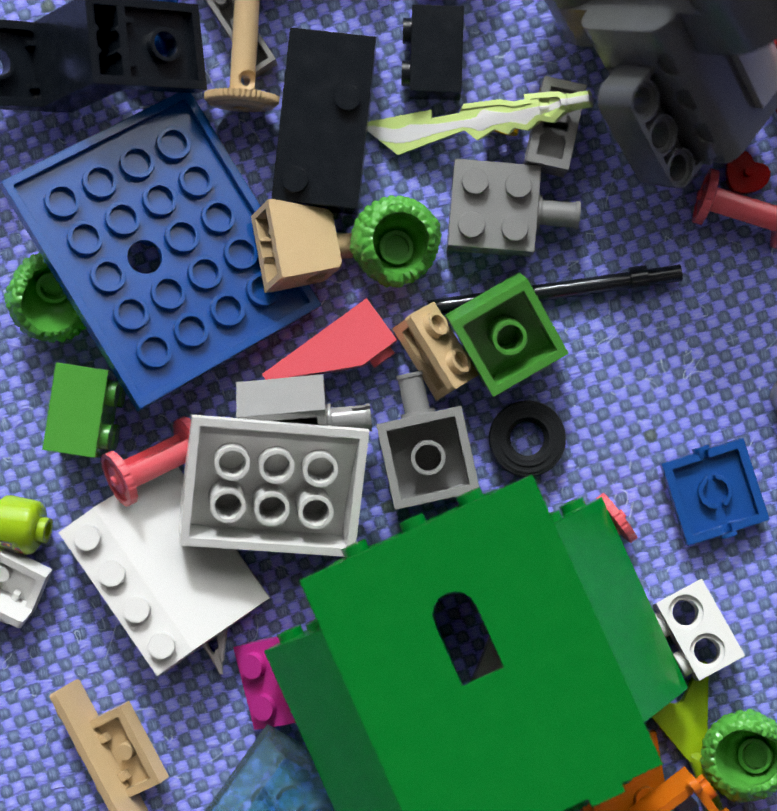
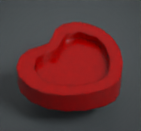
(746, 175)

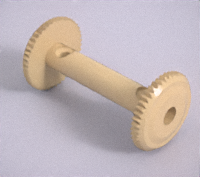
(243, 65)

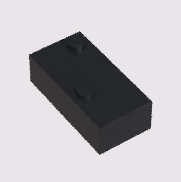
(324, 119)

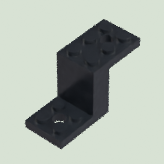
(98, 50)

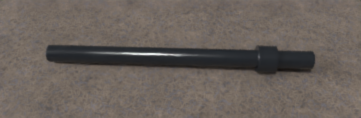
(636, 279)

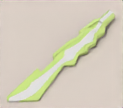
(478, 119)

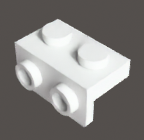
(20, 587)

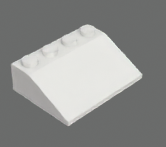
(272, 486)
(160, 591)

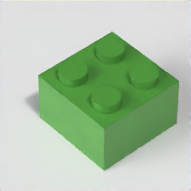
(507, 333)
(83, 411)

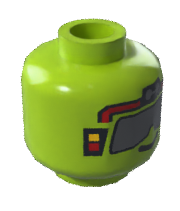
(23, 524)

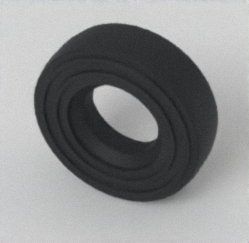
(552, 430)

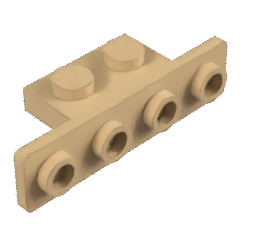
(111, 747)

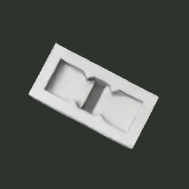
(707, 624)

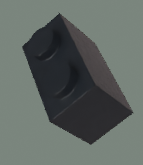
(435, 52)

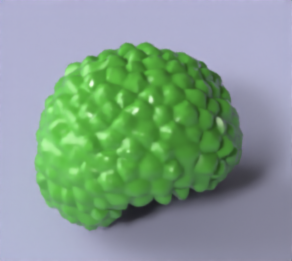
(395, 240)
(40, 304)
(741, 756)

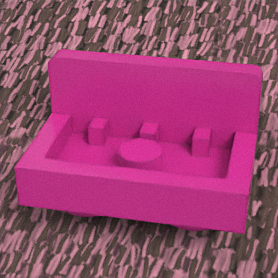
(260, 685)

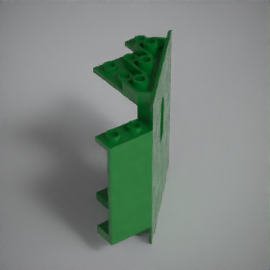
(533, 736)

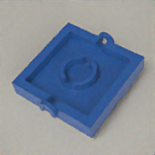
(714, 491)

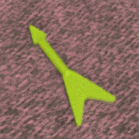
(687, 724)

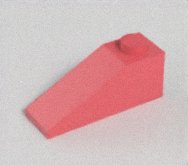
(343, 345)

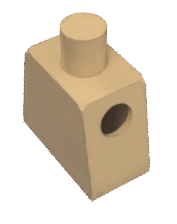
(297, 244)

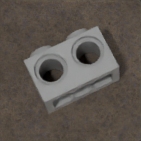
(551, 143)

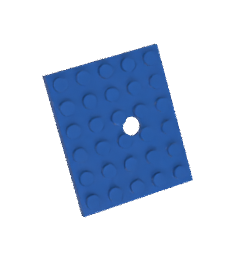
(173, 188)

